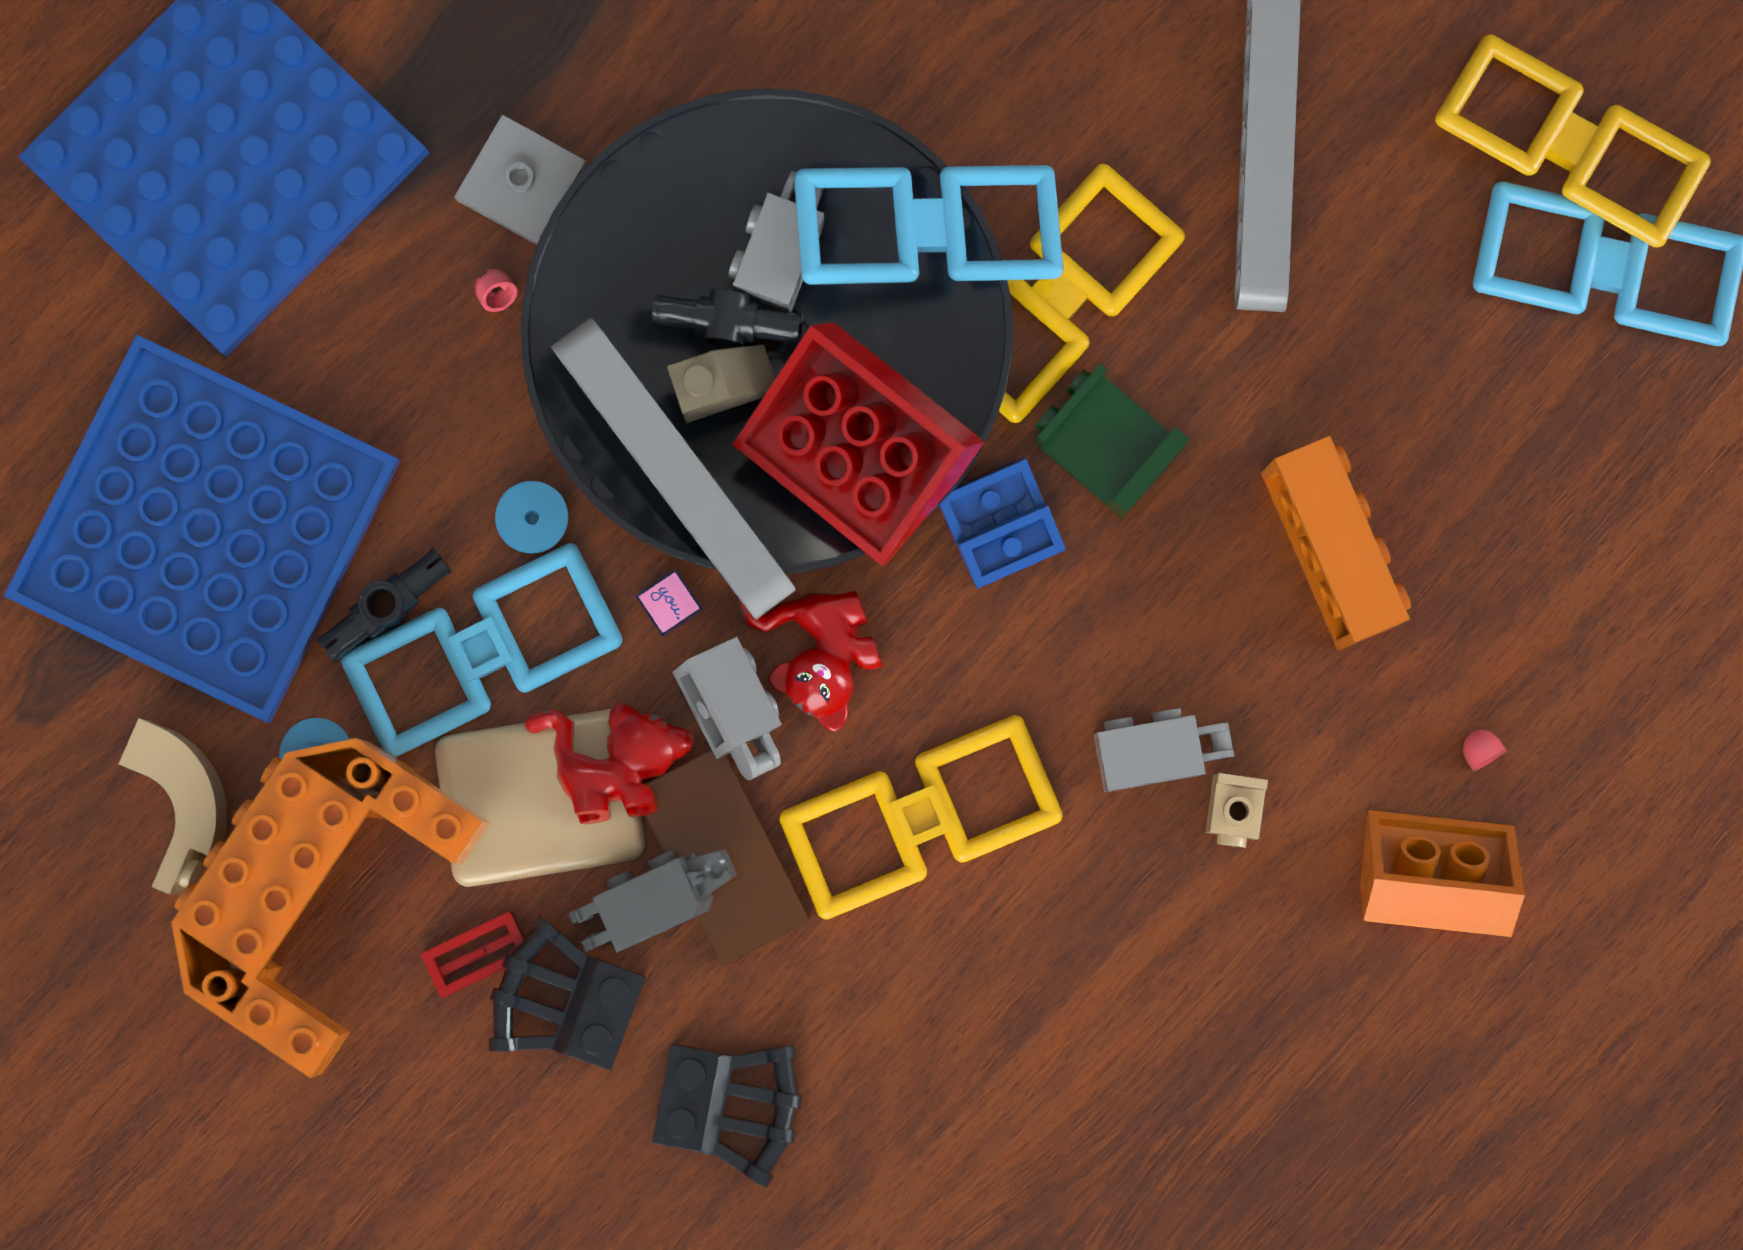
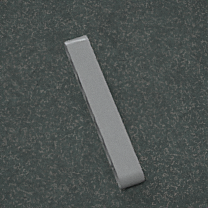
(1267, 155)
(673, 468)

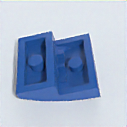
(1001, 523)

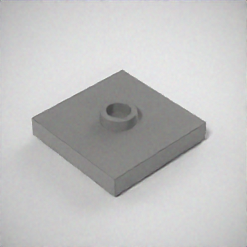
(519, 179)

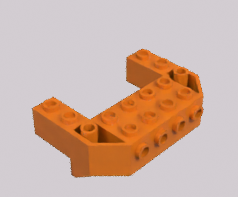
(274, 867)

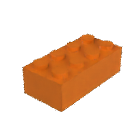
(1335, 542)

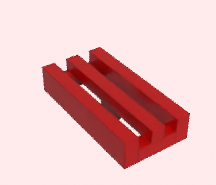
(515, 936)

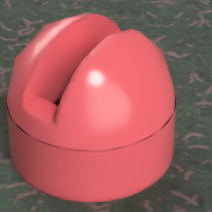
(502, 298)
(1482, 748)

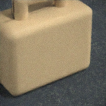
(533, 825)

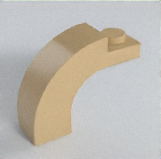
(195, 795)

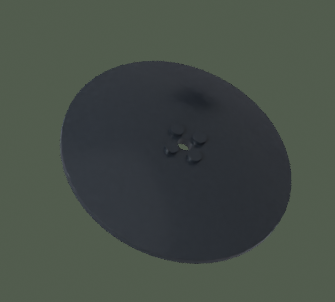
(667, 219)

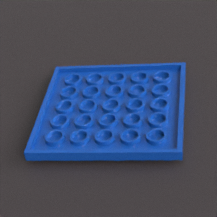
(224, 160)
(202, 529)

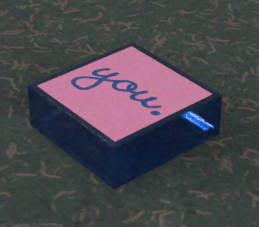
(669, 603)

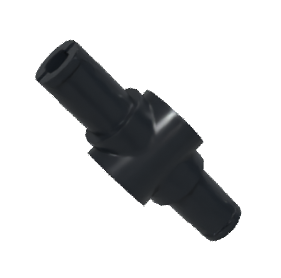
(727, 318)
(362, 619)

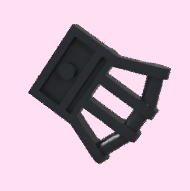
(595, 1011)
(696, 1099)

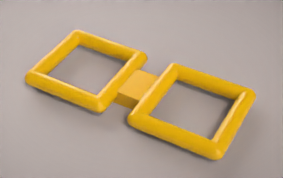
(1573, 140)
(1060, 298)
(920, 817)

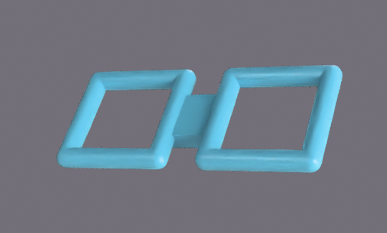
(928, 224)
(1607, 266)
(481, 650)

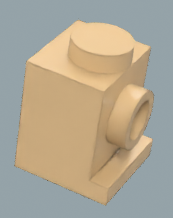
(1230, 789)

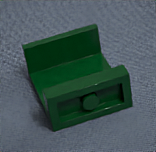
(1107, 441)

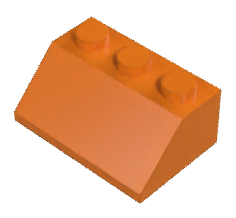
(1441, 873)

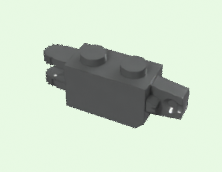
(655, 900)

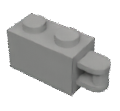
(772, 261)
(732, 706)
(1157, 750)

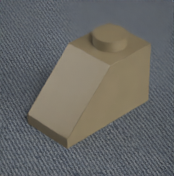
(721, 380)

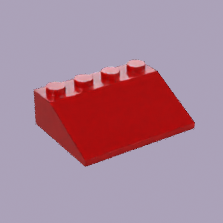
(856, 441)

